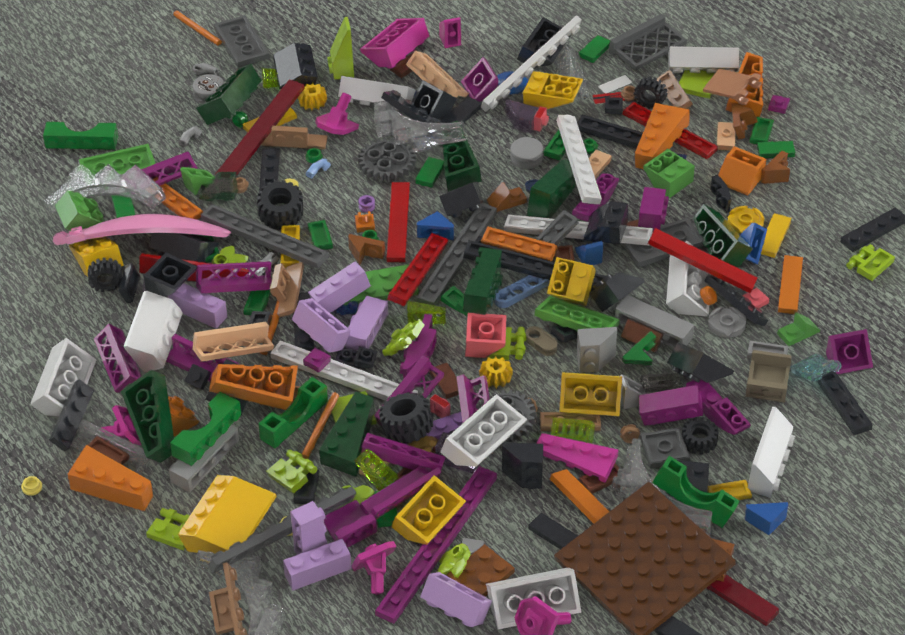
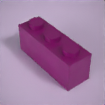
(653, 208)
(670, 405)

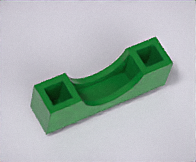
(100, 137)
(309, 400)
(192, 444)
(674, 481)

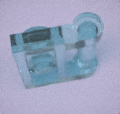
(815, 367)

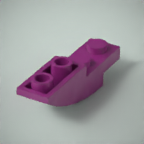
(606, 185)
(423, 345)
(720, 410)

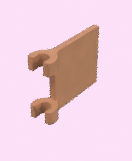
(732, 85)

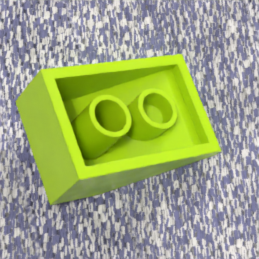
(341, 55)

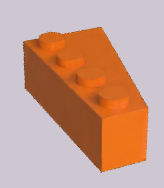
(750, 65)
(660, 132)
(256, 383)
(109, 480)

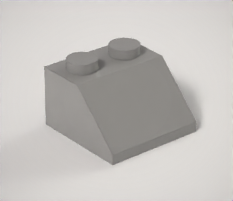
(595, 348)

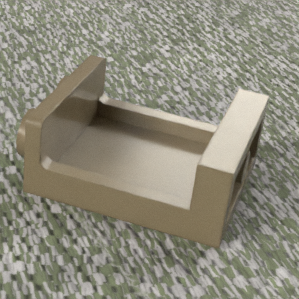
(768, 376)

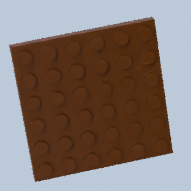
(644, 560)

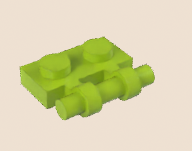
(874, 264)
(403, 337)
(517, 350)
(286, 473)
(165, 531)

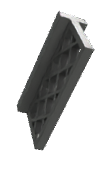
(638, 35)

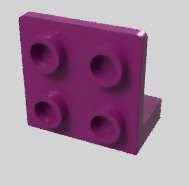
(350, 524)

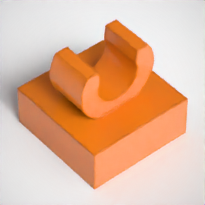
(364, 222)

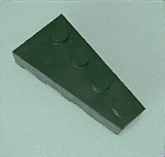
(230, 95)
(460, 165)
(551, 191)
(721, 237)
(484, 281)
(150, 414)
(347, 435)

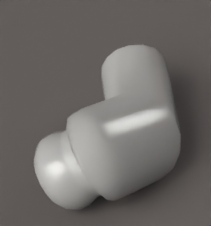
(204, 68)
(193, 131)

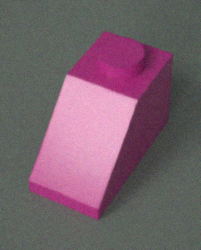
(450, 32)

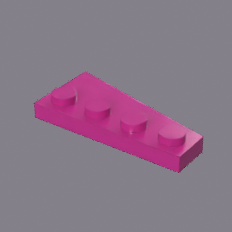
(588, 457)

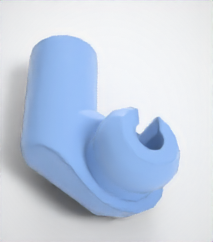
(313, 169)

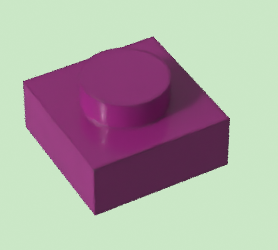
(778, 104)
(317, 360)

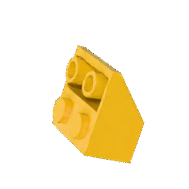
(571, 281)

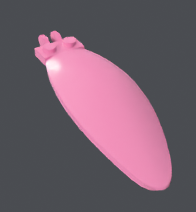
(141, 224)

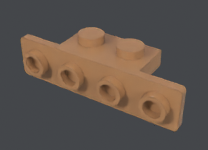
(294, 137)
(286, 287)
(225, 605)

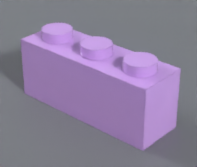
(340, 287)
(199, 305)
(366, 322)
(321, 325)
(308, 528)
(317, 564)
(455, 599)

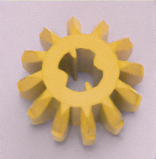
(313, 97)
(496, 371)

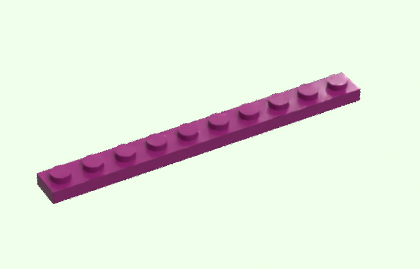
(430, 554)

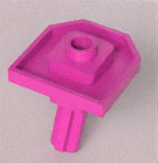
(336, 121)
(123, 426)
(375, 564)
(538, 618)

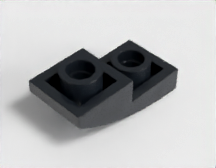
(722, 193)
(359, 359)

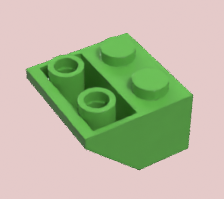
(669, 172)
(78, 211)

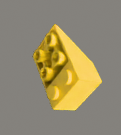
(550, 90)
(93, 249)

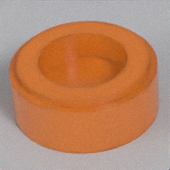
(708, 295)

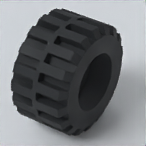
(280, 193)
(406, 418)

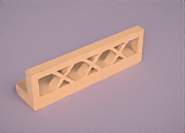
(432, 73)
(231, 339)

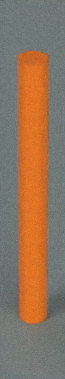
(197, 28)
(273, 324)
(320, 425)

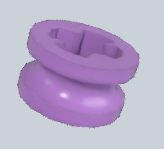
(366, 203)

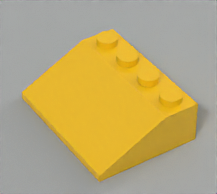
(225, 515)

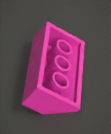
(396, 41)

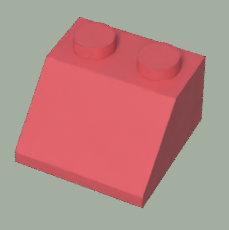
(484, 334)

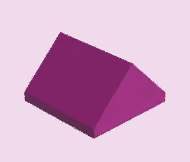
(480, 80)
(850, 350)

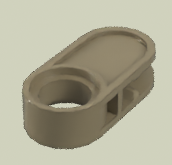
(544, 343)

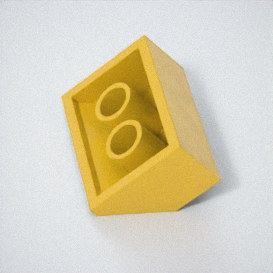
(590, 394)
(427, 512)

